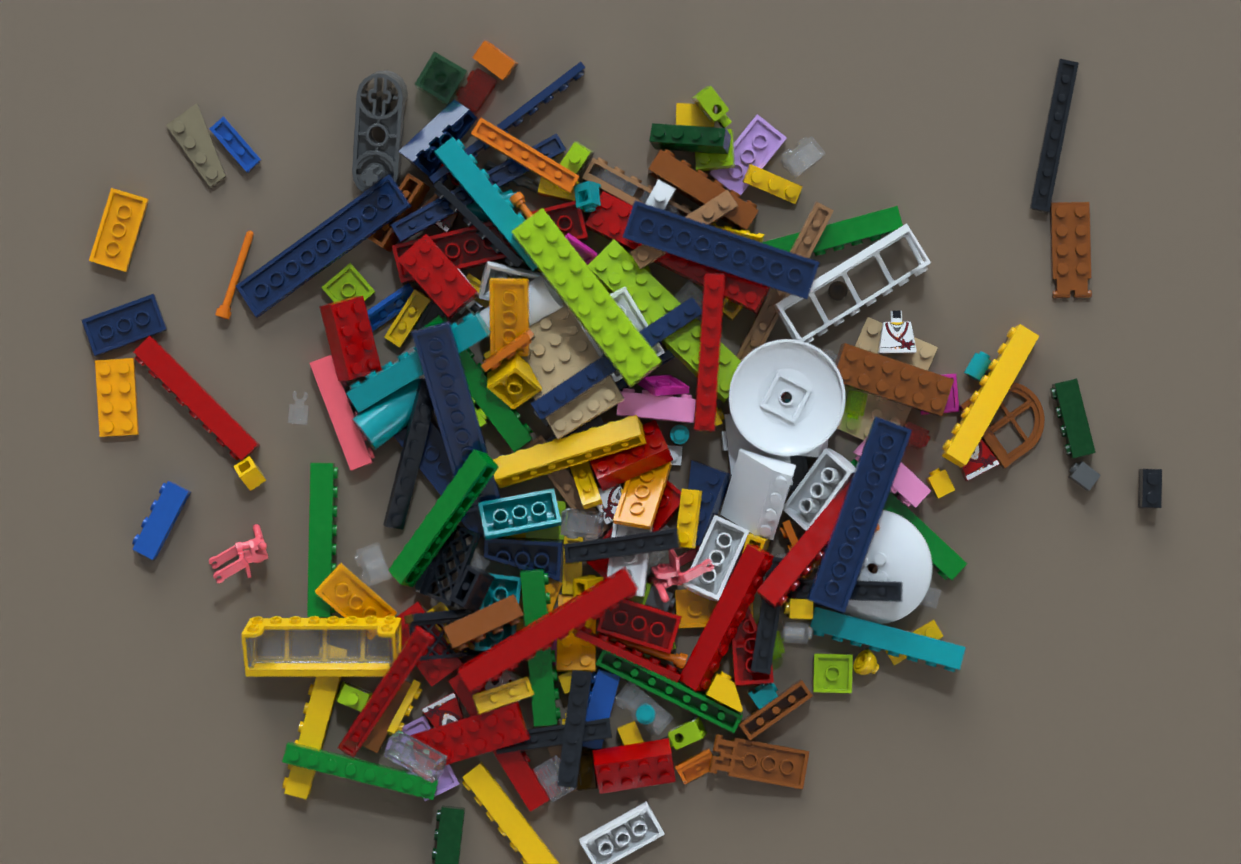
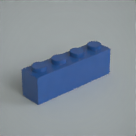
(161, 520)
(601, 700)

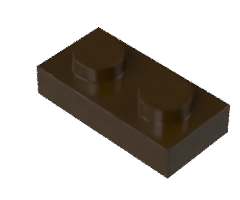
(587, 775)

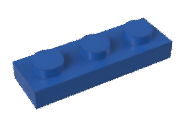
(235, 144)
(389, 307)

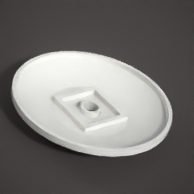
(814, 405)
(900, 557)

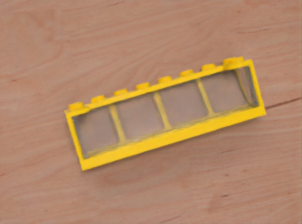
(321, 646)

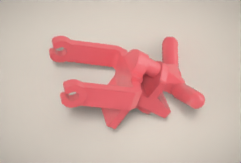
(256, 555)
(664, 572)

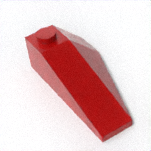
(742, 652)

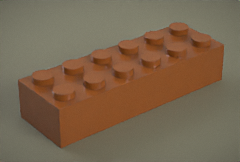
(699, 188)
(893, 380)

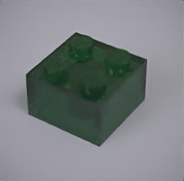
(441, 78)

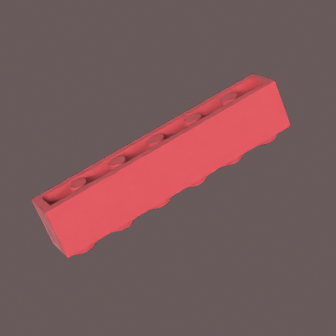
(341, 414)

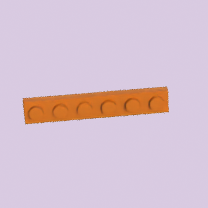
(525, 155)

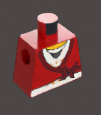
(979, 462)
(444, 710)

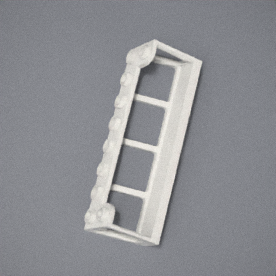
(842, 269)

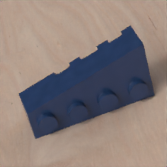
(449, 123)
(713, 486)
(527, 553)

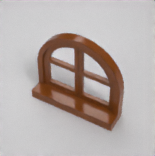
(1004, 458)

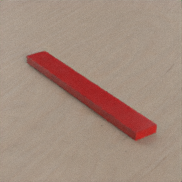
(385, 691)

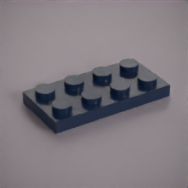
(124, 324)

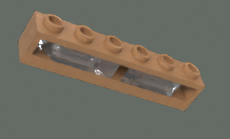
(625, 188)

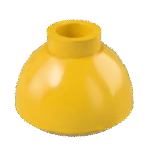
(865, 663)

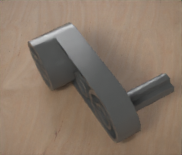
(378, 157)

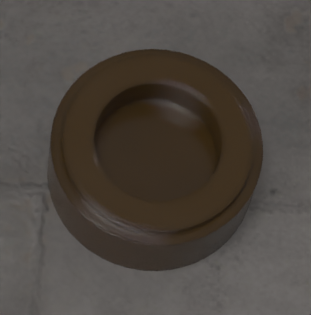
(837, 290)

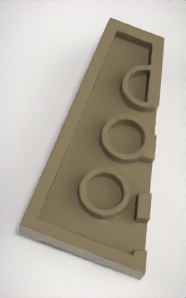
(195, 140)

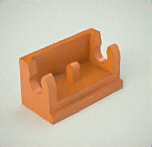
(494, 60)
(694, 766)

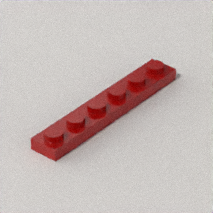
(635, 655)

